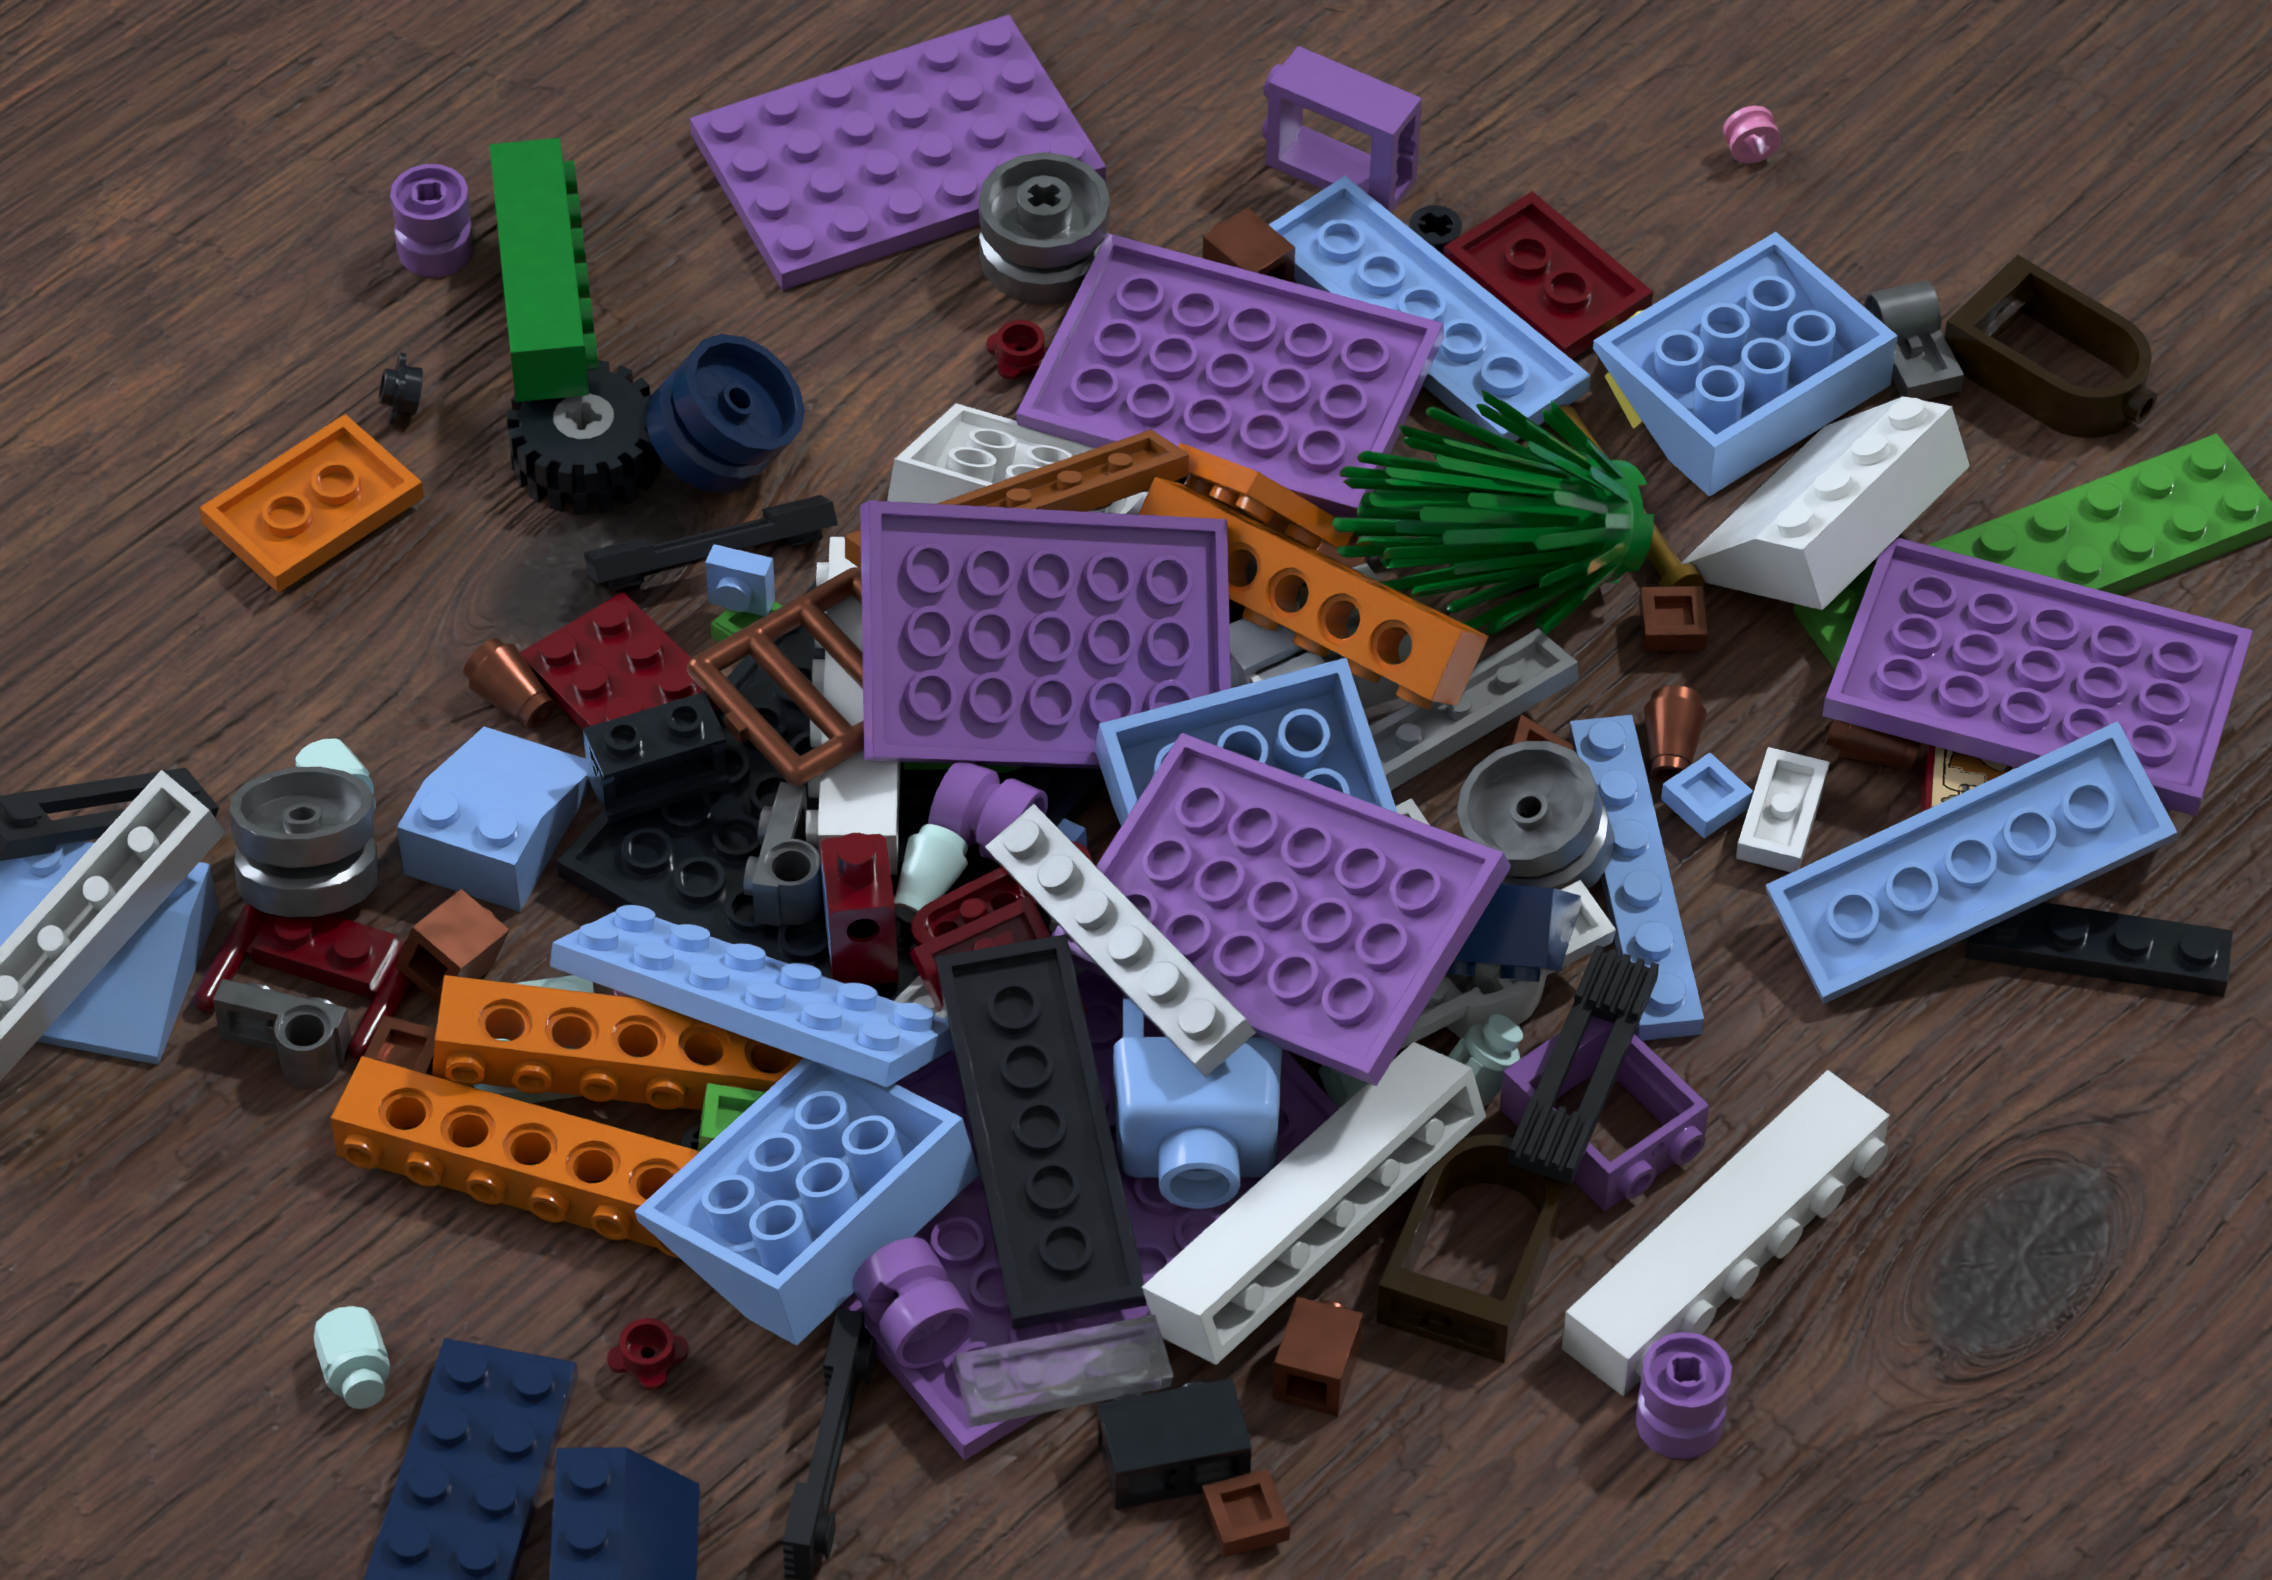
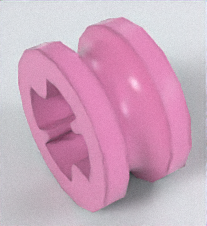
(1764, 137)

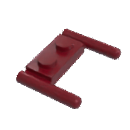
(319, 950)

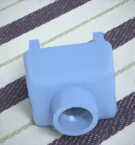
(1189, 1127)

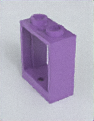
(1352, 100)
(1650, 1082)

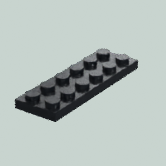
(1040, 1132)

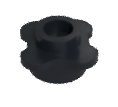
(401, 389)

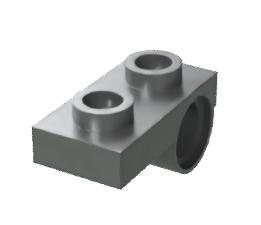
(1922, 359)
(788, 871)
(286, 1025)

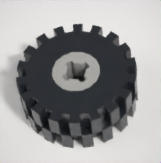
(585, 445)

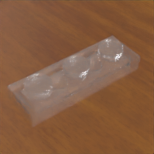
(1062, 1370)

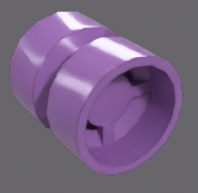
(432, 220)
(979, 806)
(913, 1303)
(1683, 1395)

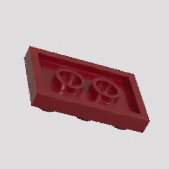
(1549, 274)
(611, 664)

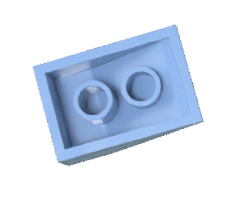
(492, 817)

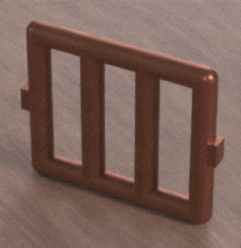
(756, 639)

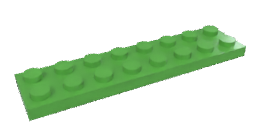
(2102, 533)

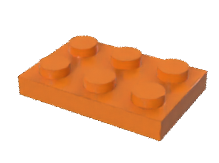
(1261, 499)
(311, 503)

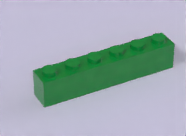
(543, 270)

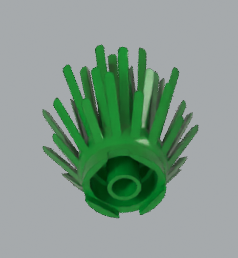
(1502, 515)

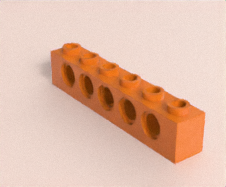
(1442, 647)
(605, 1035)
(508, 1135)

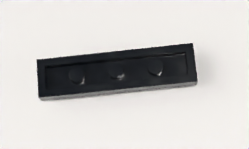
(2109, 947)

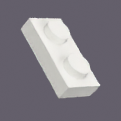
(1782, 810)

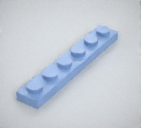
(1638, 876)

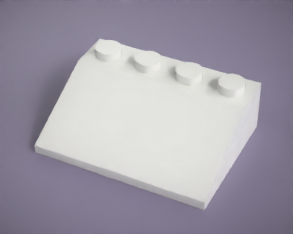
(978, 449)
(1836, 504)

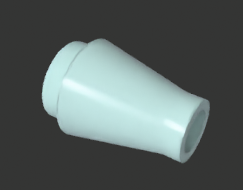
(929, 869)

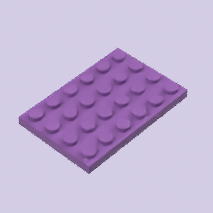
(885, 148)
(1231, 368)
(1032, 628)
(2031, 663)
(1299, 901)

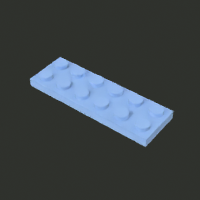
(1367, 254)
(1971, 862)
(754, 994)

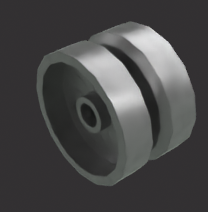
(1041, 226)
(1540, 812)
(304, 841)

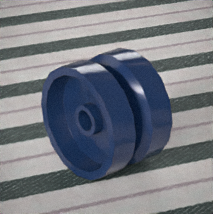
(724, 414)

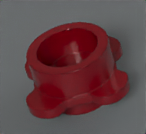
(1017, 348)
(642, 1337)

